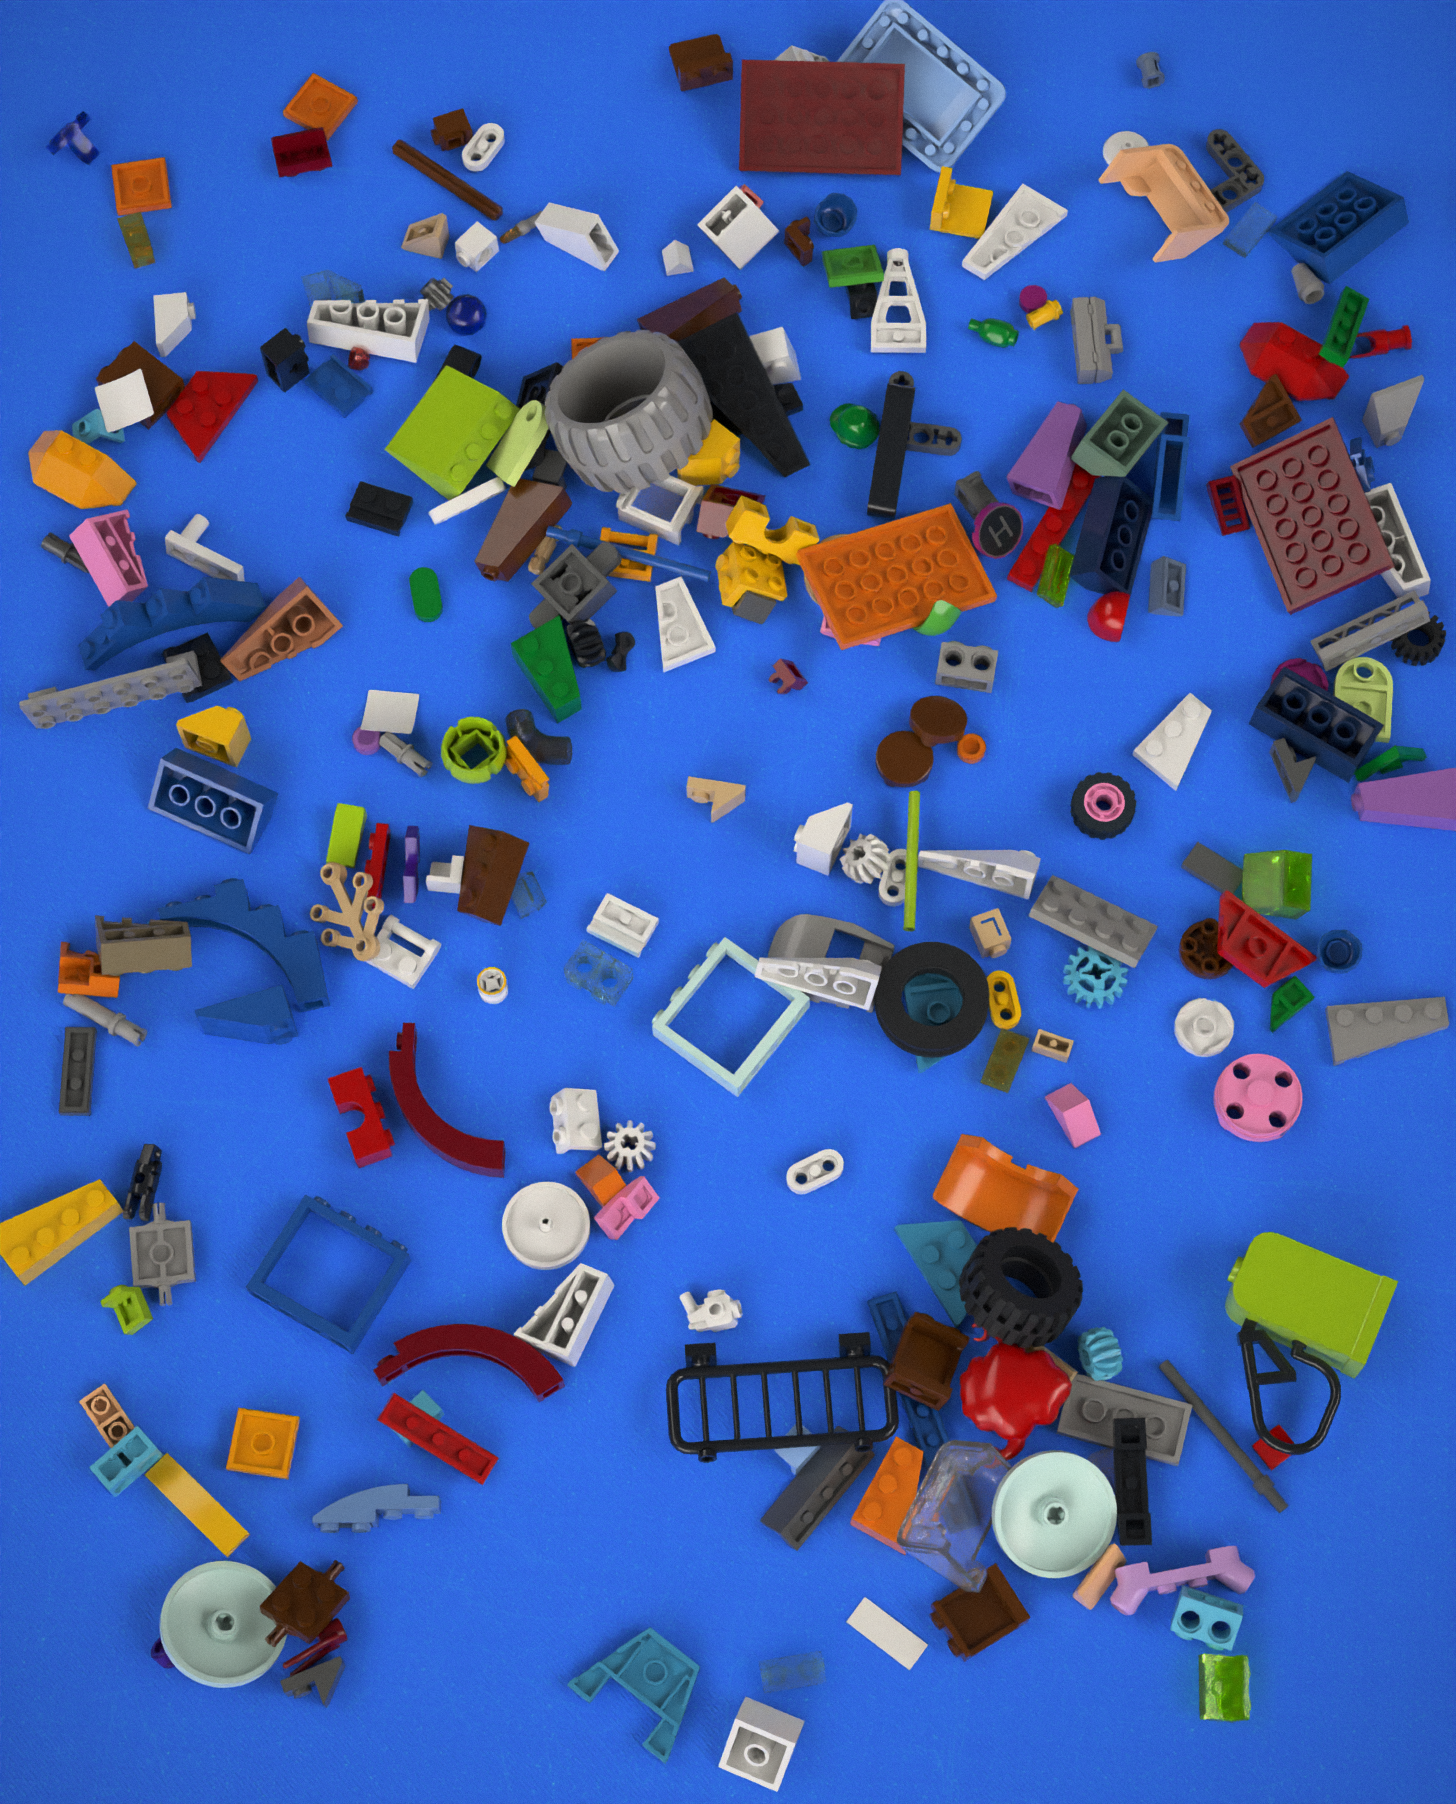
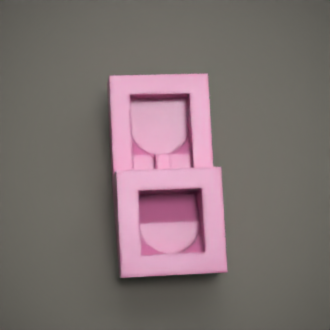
(629, 1204)

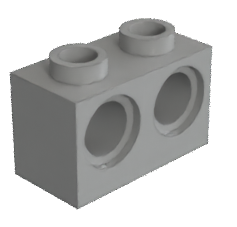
(966, 674)

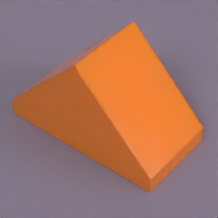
(600, 1179)

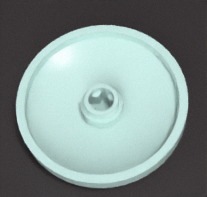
(1054, 1514)
(216, 1625)

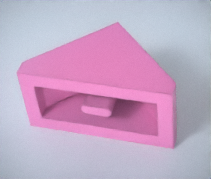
(1074, 1114)

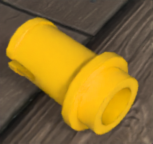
(1044, 314)

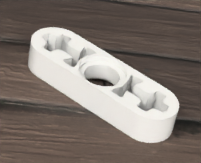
(467, 500)

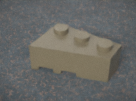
(142, 947)

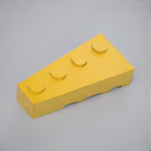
(52, 1230)

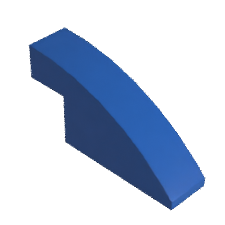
(1170, 467)

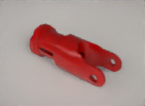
(1383, 341)

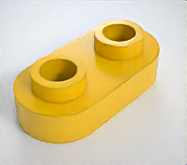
(1003, 1001)

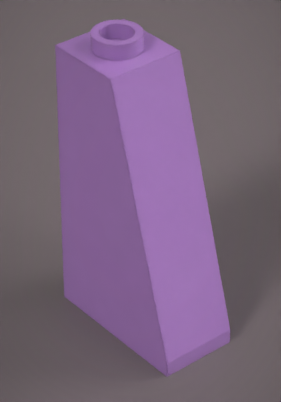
(1045, 464)
(1409, 800)

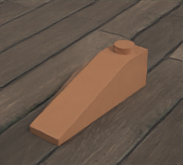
(286, 627)

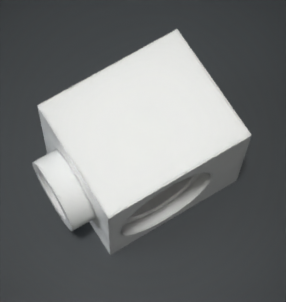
(476, 247)

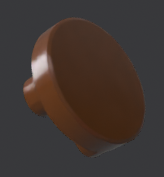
(937, 720)
(903, 759)
(1199, 951)

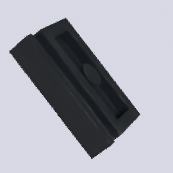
(379, 508)

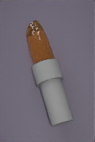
(520, 229)

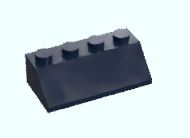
(1112, 536)
(1316, 724)

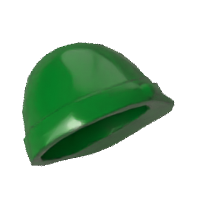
(855, 425)

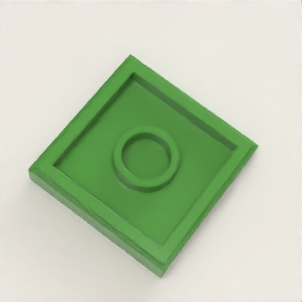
(852, 266)

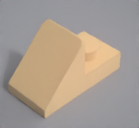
(723, 795)

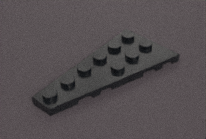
(744, 391)

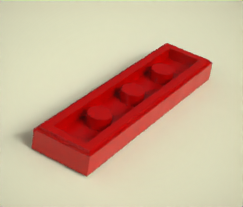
(437, 1438)

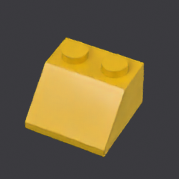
(715, 459)
(216, 734)

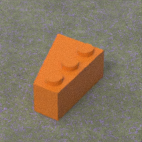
(890, 1494)

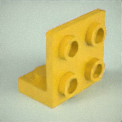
(959, 208)

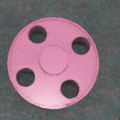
(1258, 1098)

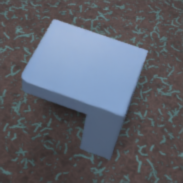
(798, 1456)

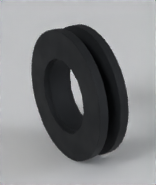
(933, 959)

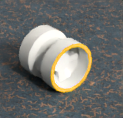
(491, 979)

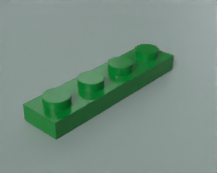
(1344, 327)

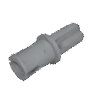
(405, 753)

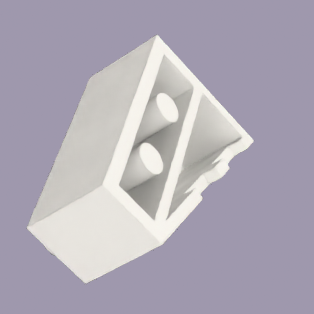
(569, 1316)

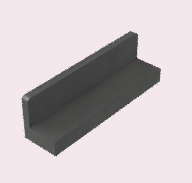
(815, 1491)

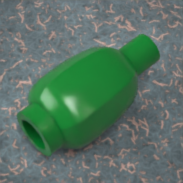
(995, 332)

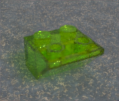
(1277, 883)

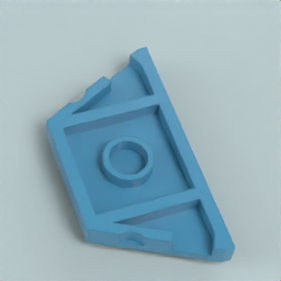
(932, 1002)
(940, 1255)

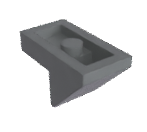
(1291, 773)
(324, 1676)

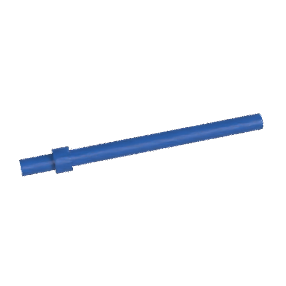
(578, 539)

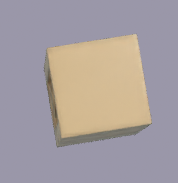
(1052, 1045)

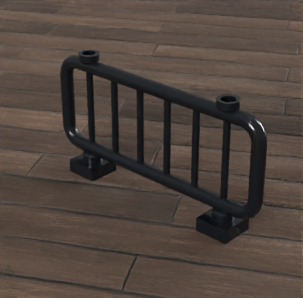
(702, 1364)

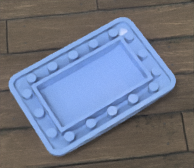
(944, 88)

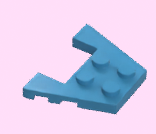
(653, 1674)

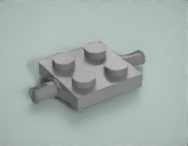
(162, 1254)

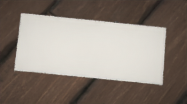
(887, 1633)

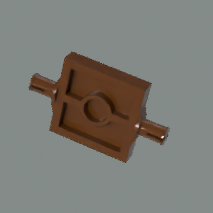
(304, 1603)

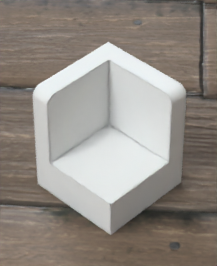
(446, 876)

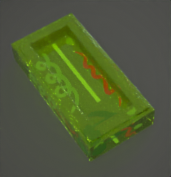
(1055, 576)

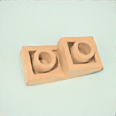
(107, 1415)

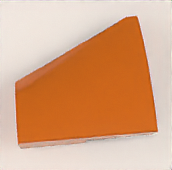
(83, 974)

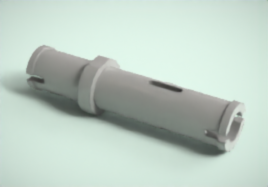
(115, 1023)

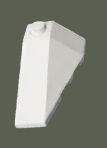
(995, 869)
(837, 979)

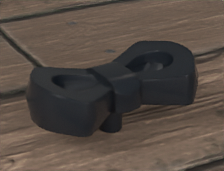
(624, 643)

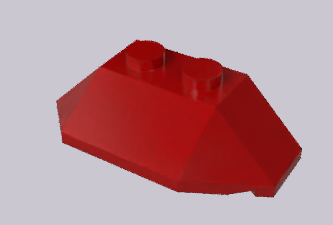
(1295, 358)

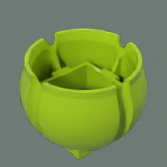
(464, 737)

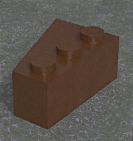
(489, 873)

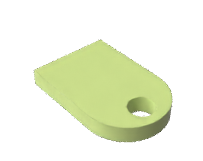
(519, 443)
(1369, 694)

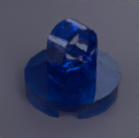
(75, 140)

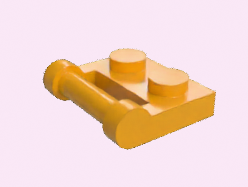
(627, 568)

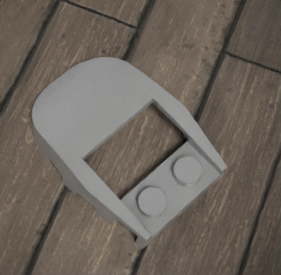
(811, 936)

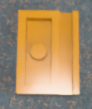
(522, 763)

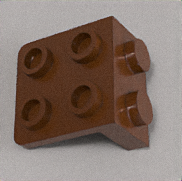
(701, 62)

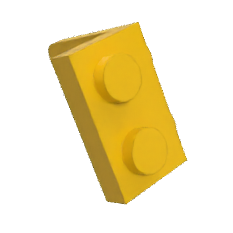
(747, 569)

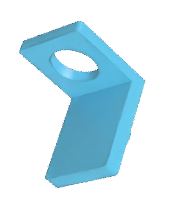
(92, 427)

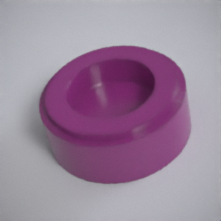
(1032, 298)

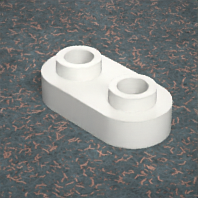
(480, 148)
(893, 879)
(813, 1171)

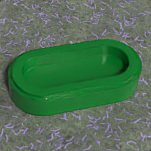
(425, 594)

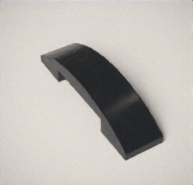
(1131, 1481)

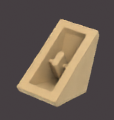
(428, 236)

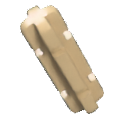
(542, 555)

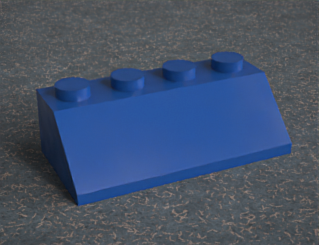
(211, 800)

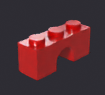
(353, 1092)

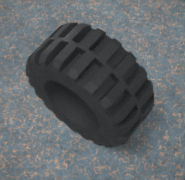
(1006, 1310)

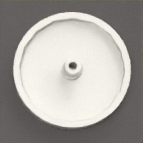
(546, 1225)

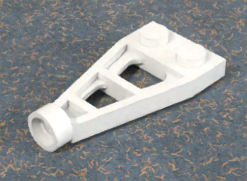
(898, 336)

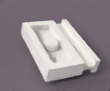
(622, 925)

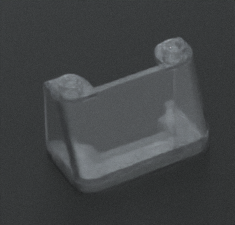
(954, 1511)

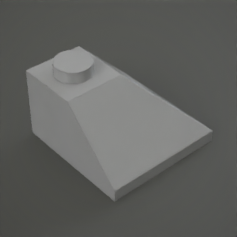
(1390, 411)

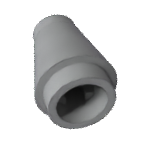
(1308, 286)

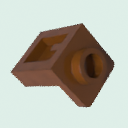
(798, 241)

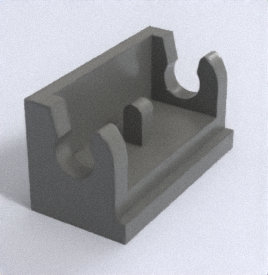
(973, 494)

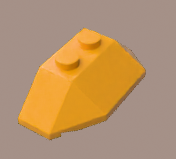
(77, 472)

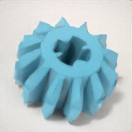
(1100, 1353)

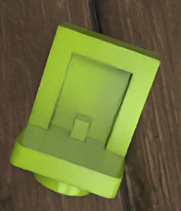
(129, 1307)

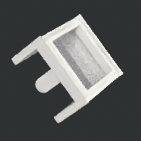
(661, 507)

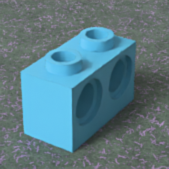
(126, 1461)
(1210, 1610)

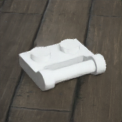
(397, 960)

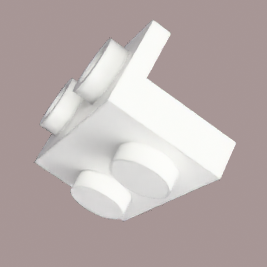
(575, 1120)

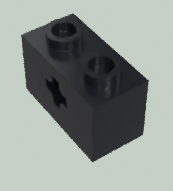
(285, 359)

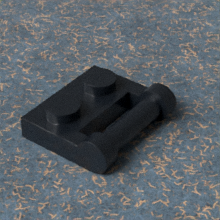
(212, 671)

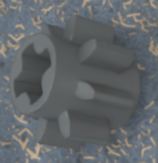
(437, 293)

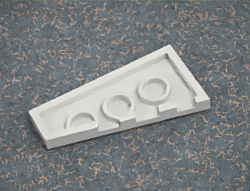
(1014, 229)

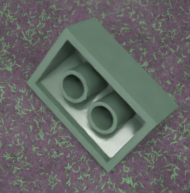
(1119, 437)

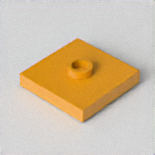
(263, 1443)

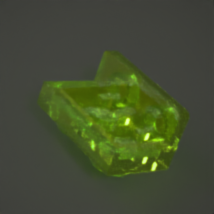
(1224, 1688)

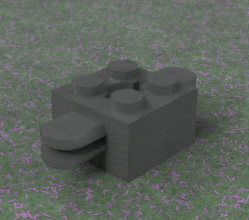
(568, 578)

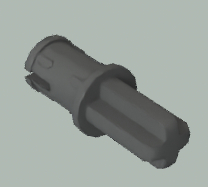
(64, 551)

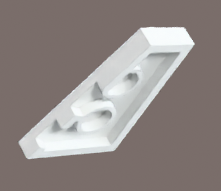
(680, 626)
(1173, 741)

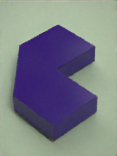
(410, 875)

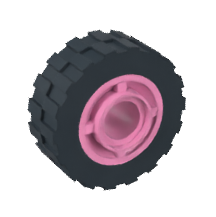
(1098, 822)

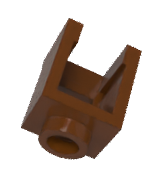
(451, 130)

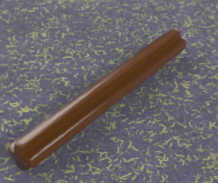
(447, 180)

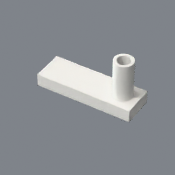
(185, 549)

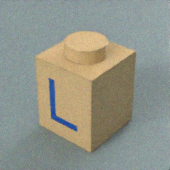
(990, 934)

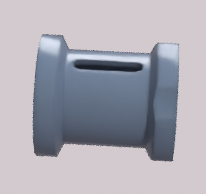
(1150, 70)

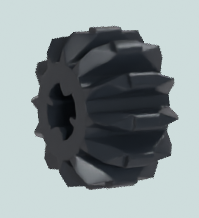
(586, 643)

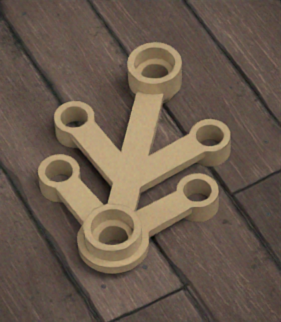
(351, 913)

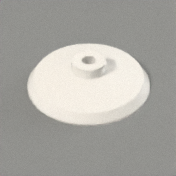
(1121, 141)

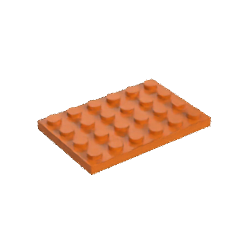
(894, 575)

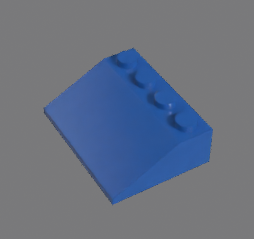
(1341, 225)

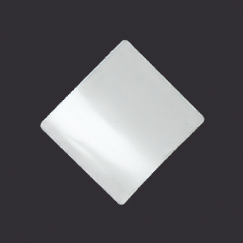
(124, 401)
(390, 711)

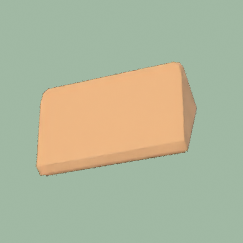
(1099, 1577)

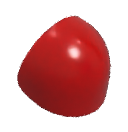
(1108, 615)

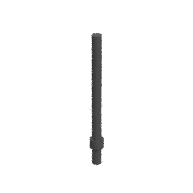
(1262, 1483)

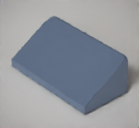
(1167, 587)

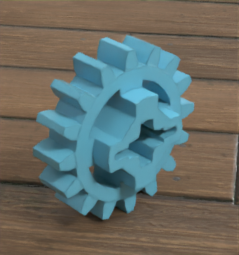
(1083, 977)

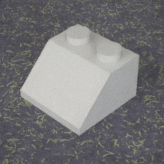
(822, 838)
(761, 1744)

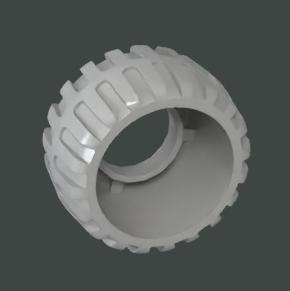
(628, 411)

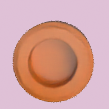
(971, 748)

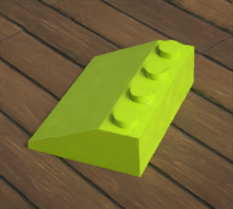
(452, 431)

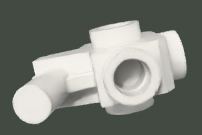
(717, 1313)

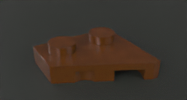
(1269, 413)

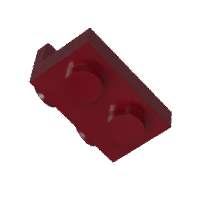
(301, 152)

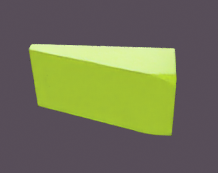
(346, 834)

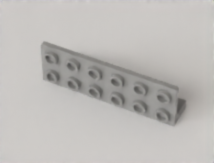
(51, 706)

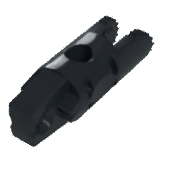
(144, 1183)

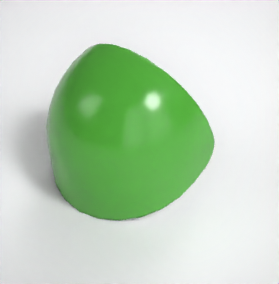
(940, 619)

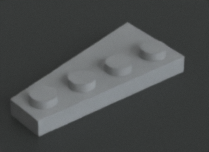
(1377, 1025)

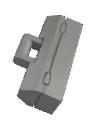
(1089, 342)

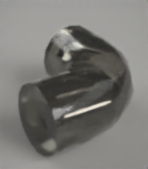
(543, 748)

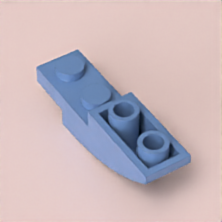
(363, 1509)

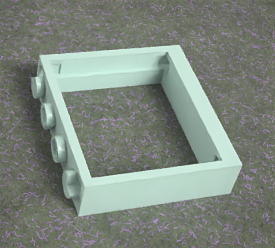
(734, 1083)

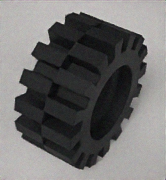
(1421, 653)

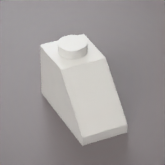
(172, 320)

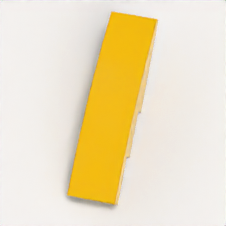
(197, 1505)

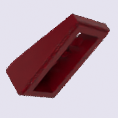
(1231, 483)

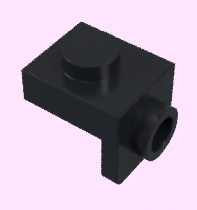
(861, 300)

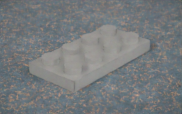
(1093, 921)
(1094, 1405)

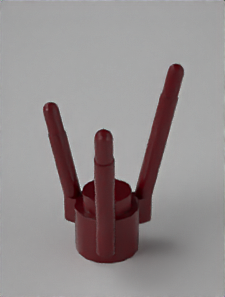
(328, 1641)

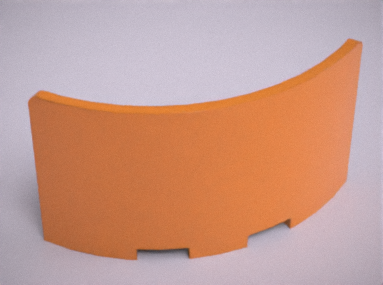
(998, 1194)

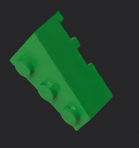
(549, 668)

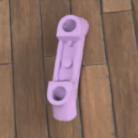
(1221, 1564)

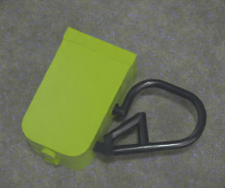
(1313, 1306)

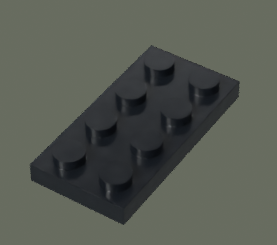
(535, 387)

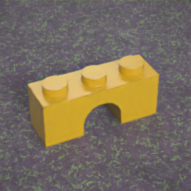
(748, 526)

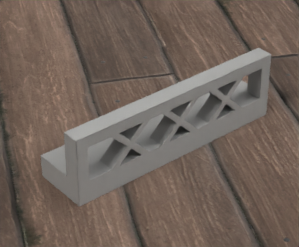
(1373, 634)

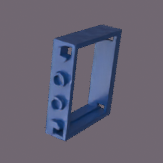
(347, 1340)

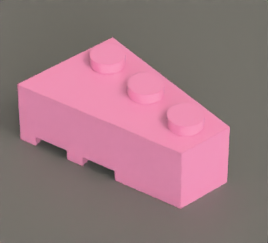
(110, 556)

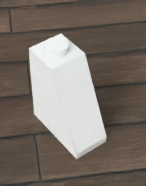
(577, 234)

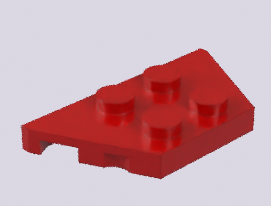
(208, 407)
(1257, 944)

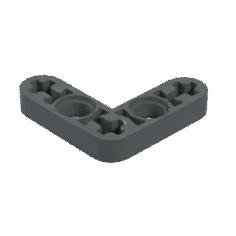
(1236, 175)
(943, 432)

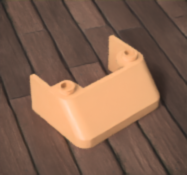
(1175, 193)

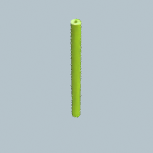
(911, 861)

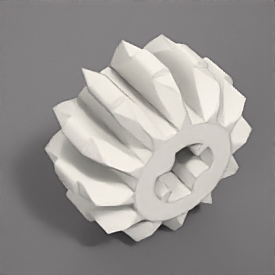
(865, 859)
(635, 1137)

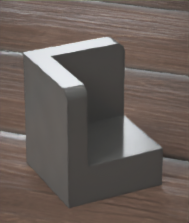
(551, 469)
(754, 607)

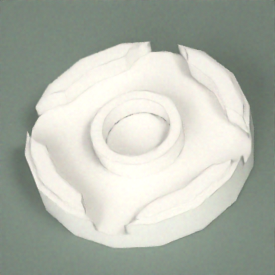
(1204, 1027)

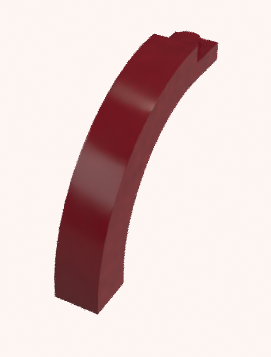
(458, 1148)
(475, 1342)

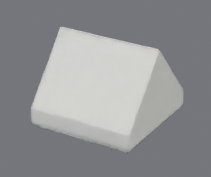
(677, 258)

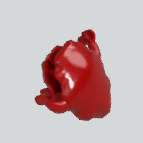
(1012, 1392)

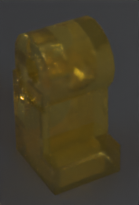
(136, 239)

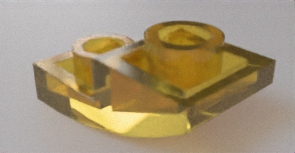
(1005, 1060)

